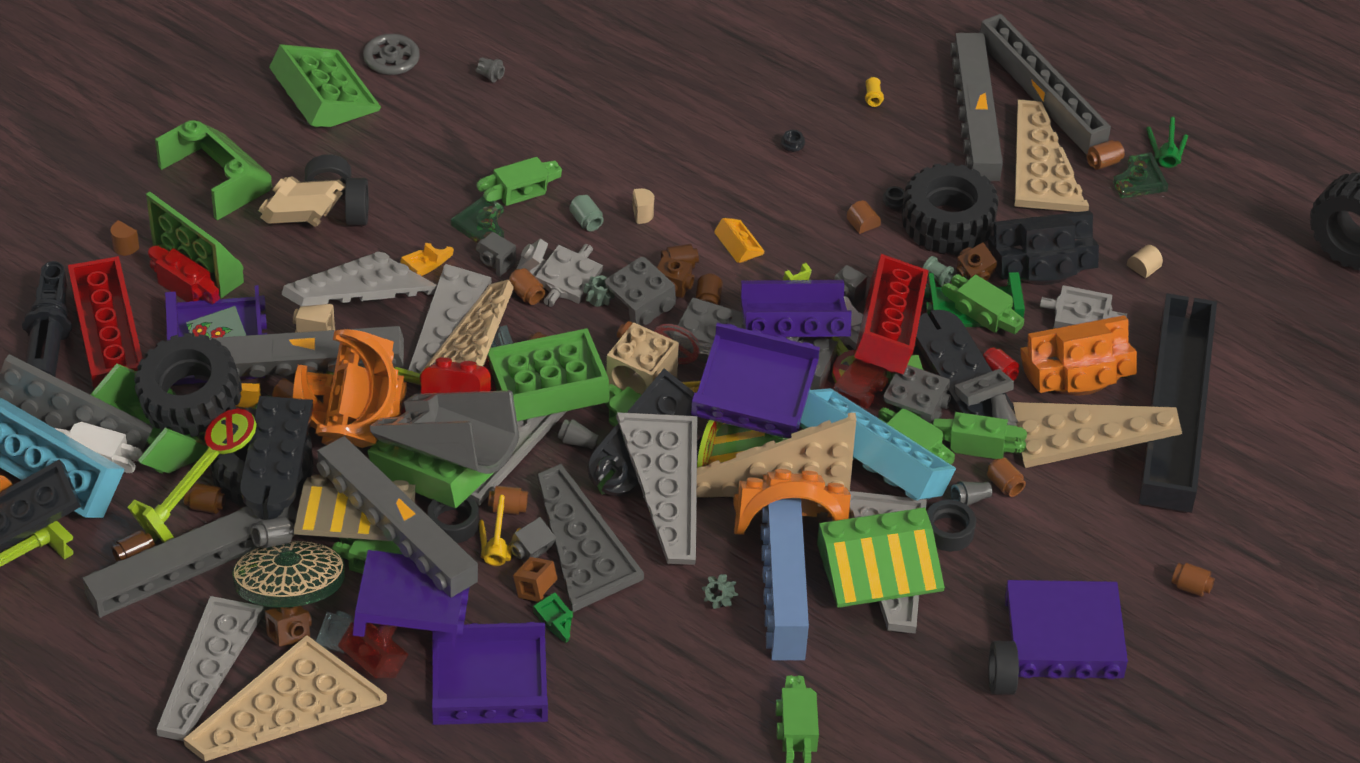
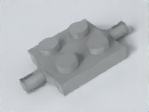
(567, 273)
(1080, 306)

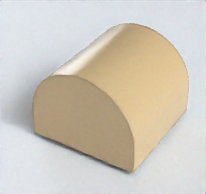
(643, 205)
(1145, 261)

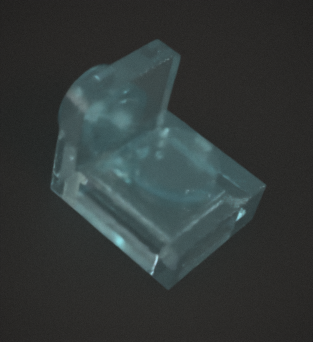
(333, 630)

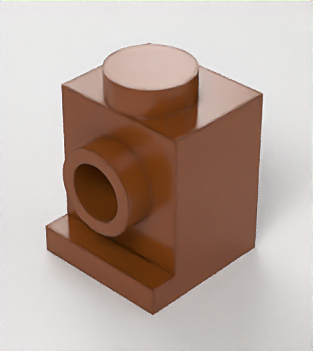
(534, 578)

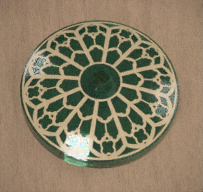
(289, 574)

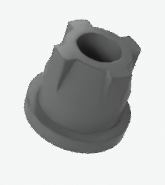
(491, 69)

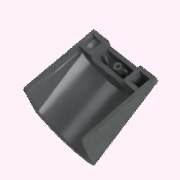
(456, 427)

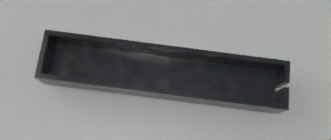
(1180, 382)

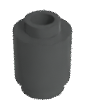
(272, 532)

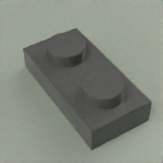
(984, 387)

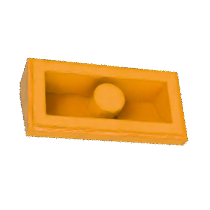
(738, 240)

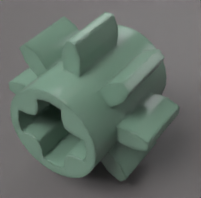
(597, 291)
(714, 596)

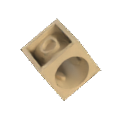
(641, 358)

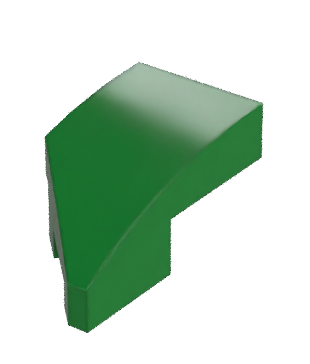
(555, 616)

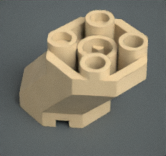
(301, 201)

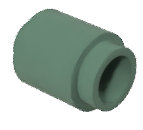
(586, 212)

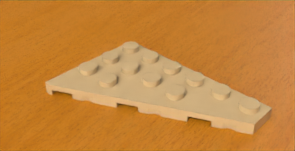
(818, 449)
(291, 695)

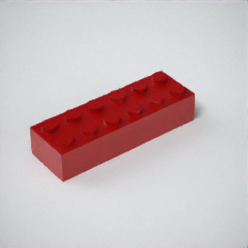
(891, 314)
(104, 316)

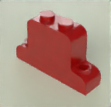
(451, 376)

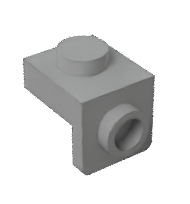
(533, 256)

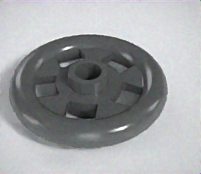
(391, 54)

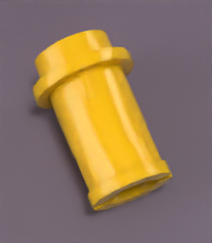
(874, 96)

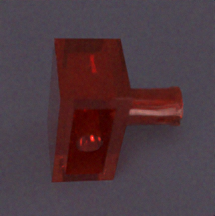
(375, 650)

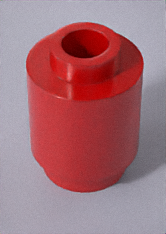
(999, 359)

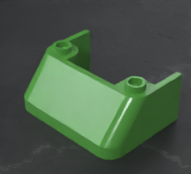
(245, 175)
(167, 448)

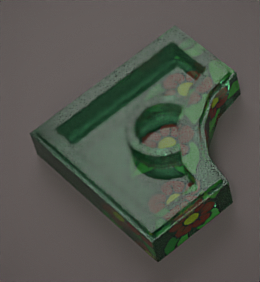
(1141, 177)
(479, 219)

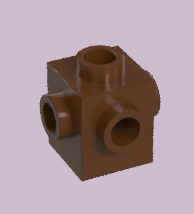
(976, 261)
(678, 273)
(287, 624)

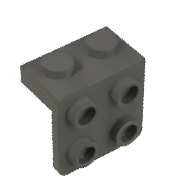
(642, 290)
(919, 393)

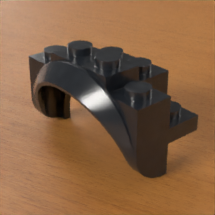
(1047, 245)

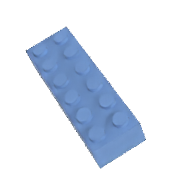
(784, 579)

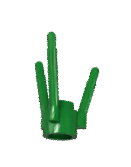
(1169, 154)

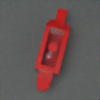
(182, 275)

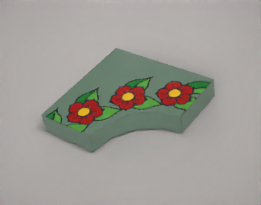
(219, 324)

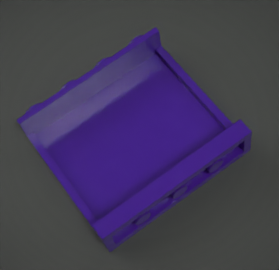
(795, 308)
(248, 309)
(756, 381)
(402, 596)
(1067, 628)
(490, 675)

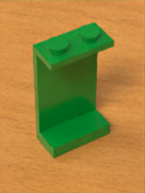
(939, 301)

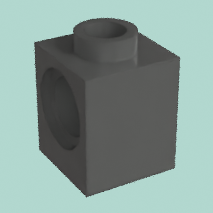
(532, 540)

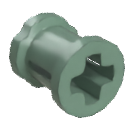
(941, 273)

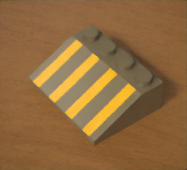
(331, 514)

